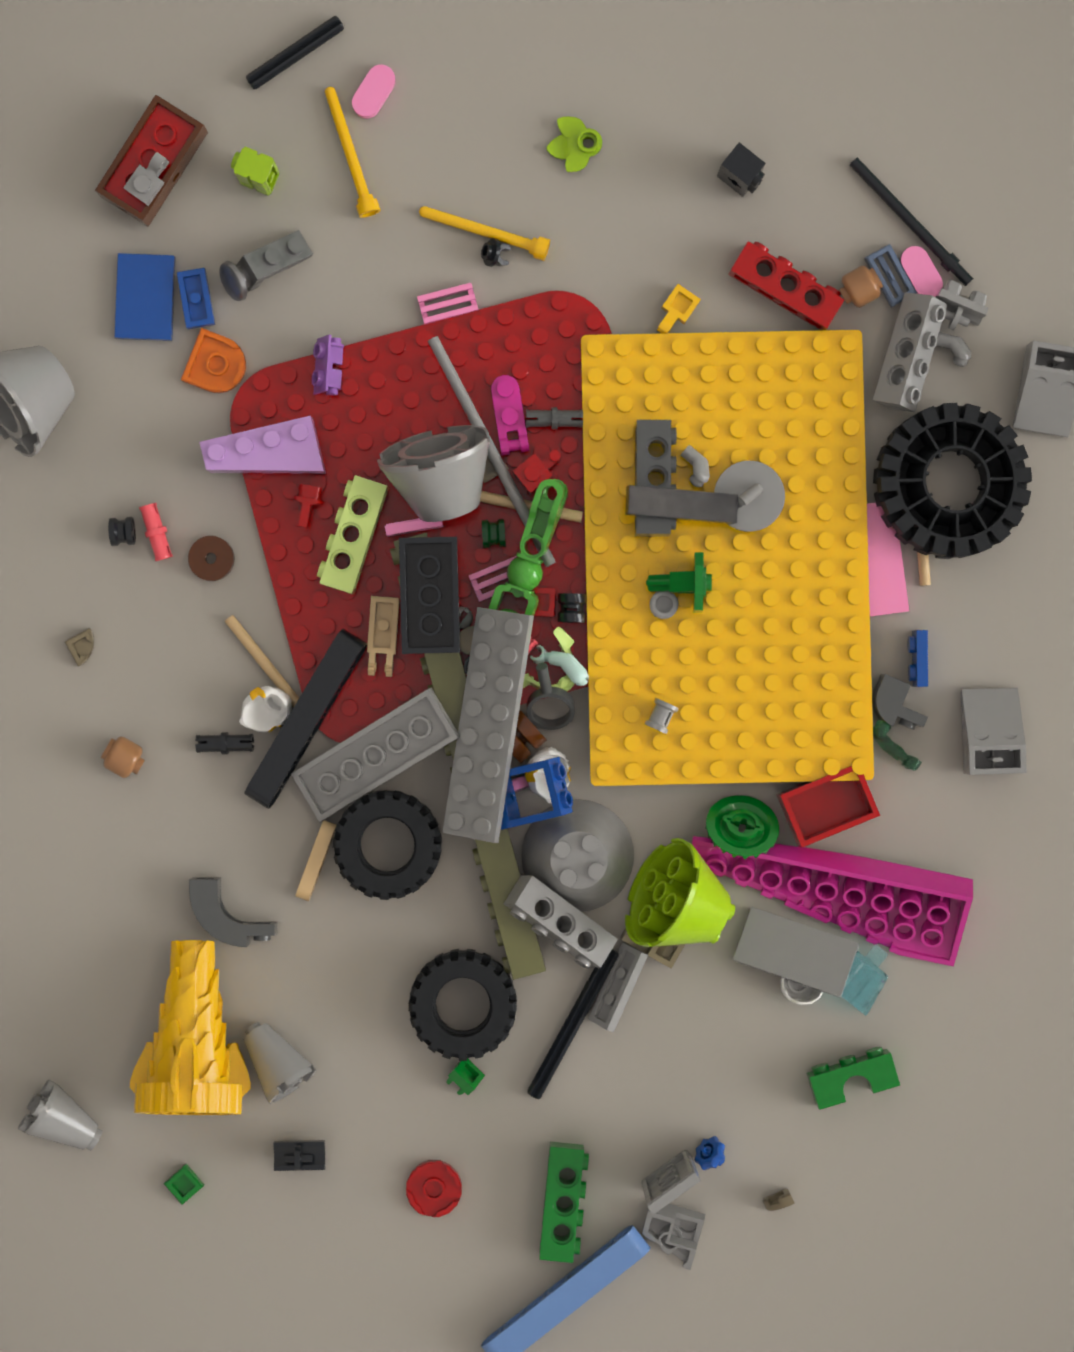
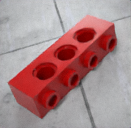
(793, 301)

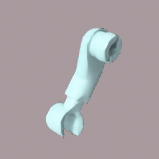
(566, 661)

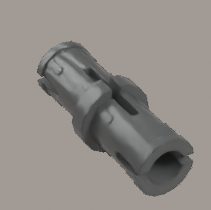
(554, 418)

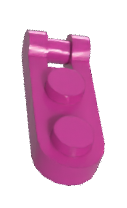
(509, 414)

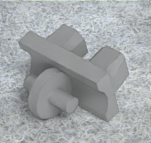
(960, 309)

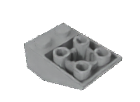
(1046, 390)
(992, 732)

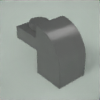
(888, 703)

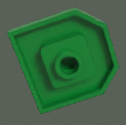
(685, 582)

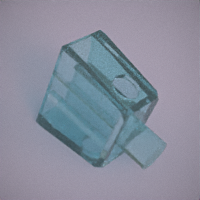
(865, 979)

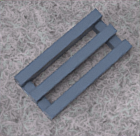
(899, 269)

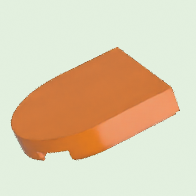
(215, 363)

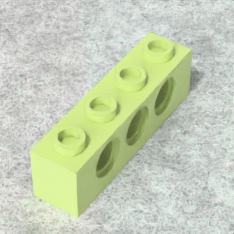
(375, 495)

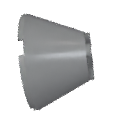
(580, 854)

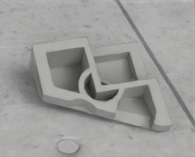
(675, 1231)

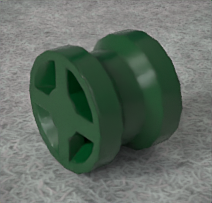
(493, 533)

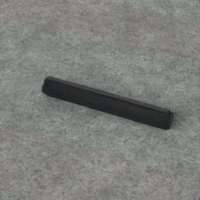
(295, 52)

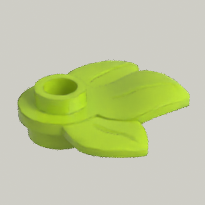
(570, 143)

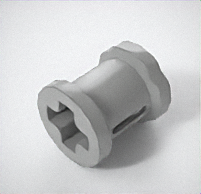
(661, 716)

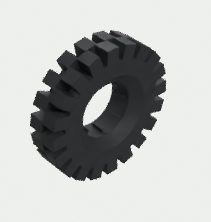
(904, 489)

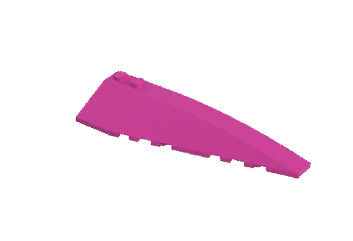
(887, 902)

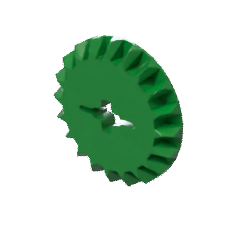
(760, 829)

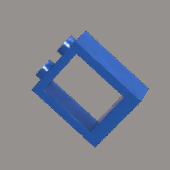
(560, 796)

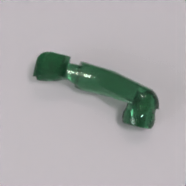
(893, 749)

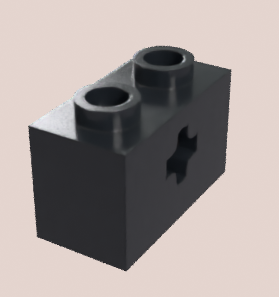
(742, 170)

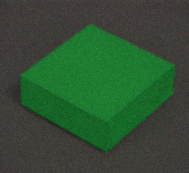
(184, 1184)

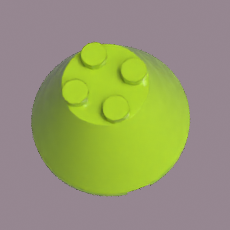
(676, 899)

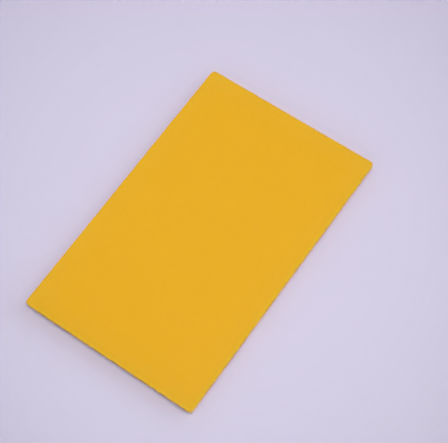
(781, 655)

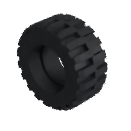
(387, 883)
(454, 1042)

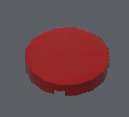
(434, 1188)

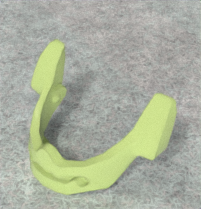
(565, 644)

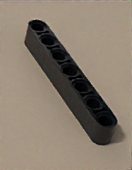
(305, 718)

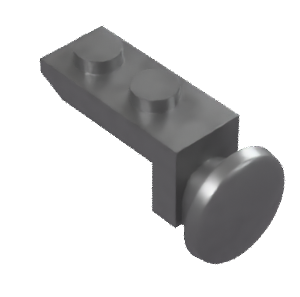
(263, 264)

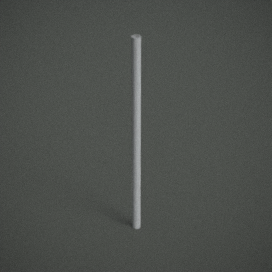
(493, 453)

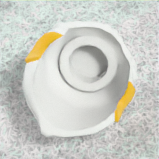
(265, 709)
(536, 778)

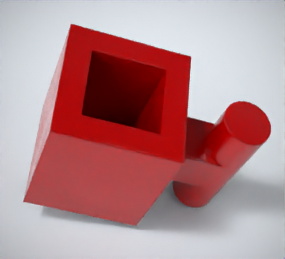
(535, 471)

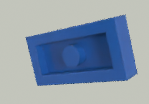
(196, 298)
(918, 646)

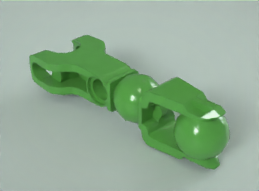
(525, 570)

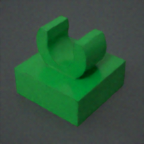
(466, 1076)

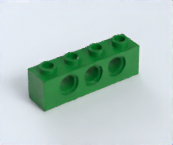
(551, 1245)

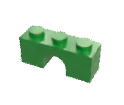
(828, 1081)

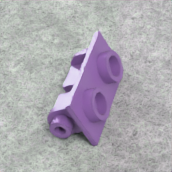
(327, 352)

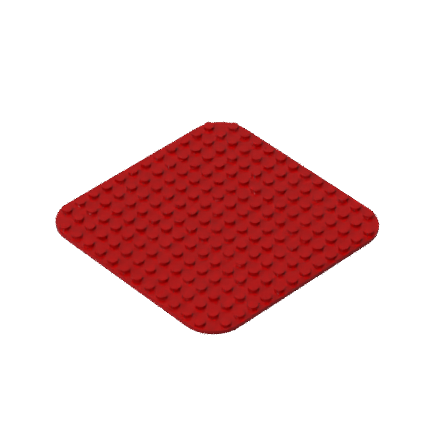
(389, 394)

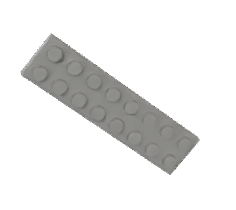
(488, 724)

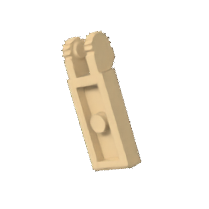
(383, 632)

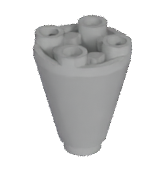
(59, 1119)

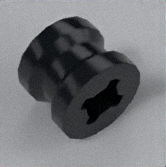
(122, 531)

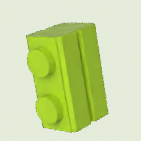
(255, 170)

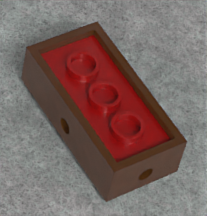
(159, 130)

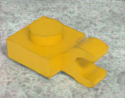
(678, 307)

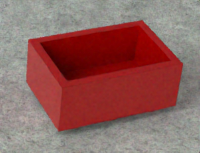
(827, 807)

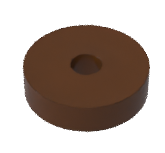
(198, 558)

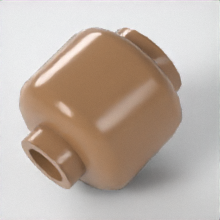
(861, 286)
(122, 757)

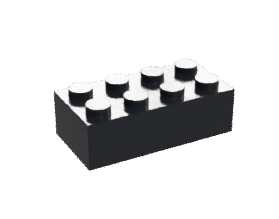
(429, 595)

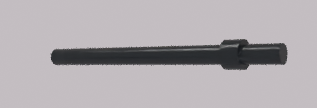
(948, 260)

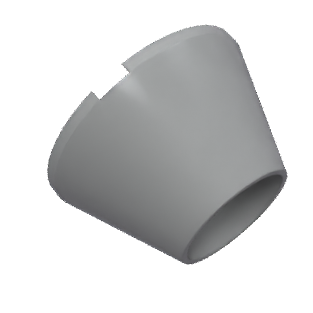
(32, 396)
(440, 472)

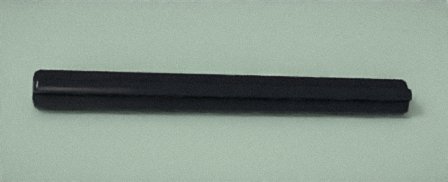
(571, 1026)

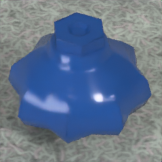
(710, 1153)

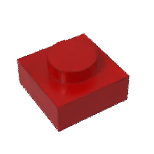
(546, 603)

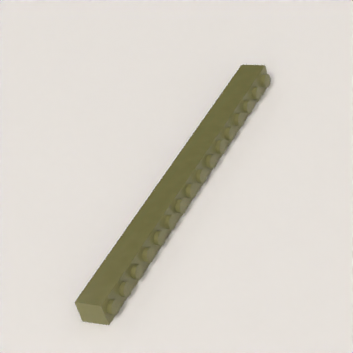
(497, 859)

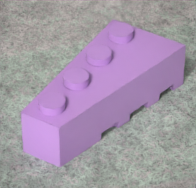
(268, 449)

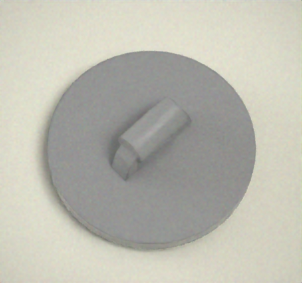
(758, 492)

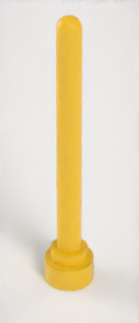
(367, 205)
(537, 246)

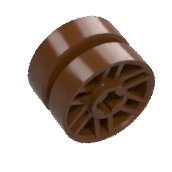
(525, 733)

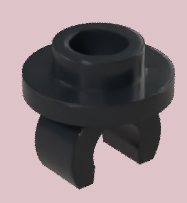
(491, 253)

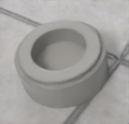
(663, 604)

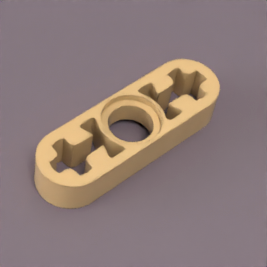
(316, 860)

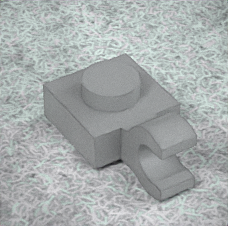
(145, 182)

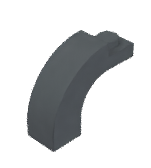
(215, 919)

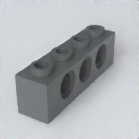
(647, 433)

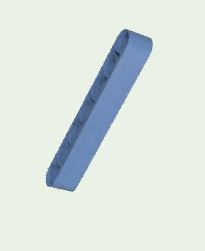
(569, 1293)

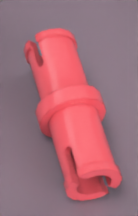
(155, 532)

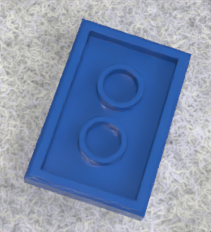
(145, 297)

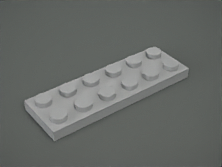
(375, 754)

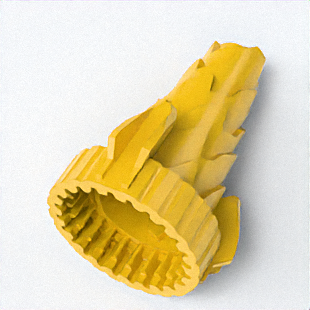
(188, 1062)

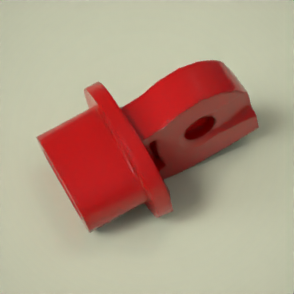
(308, 496)

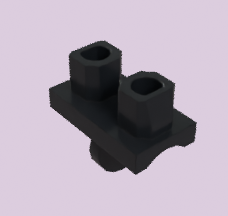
(299, 1155)

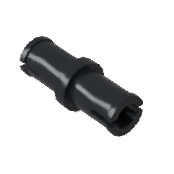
(224, 743)

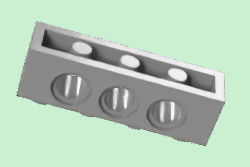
(910, 352)
(596, 940)

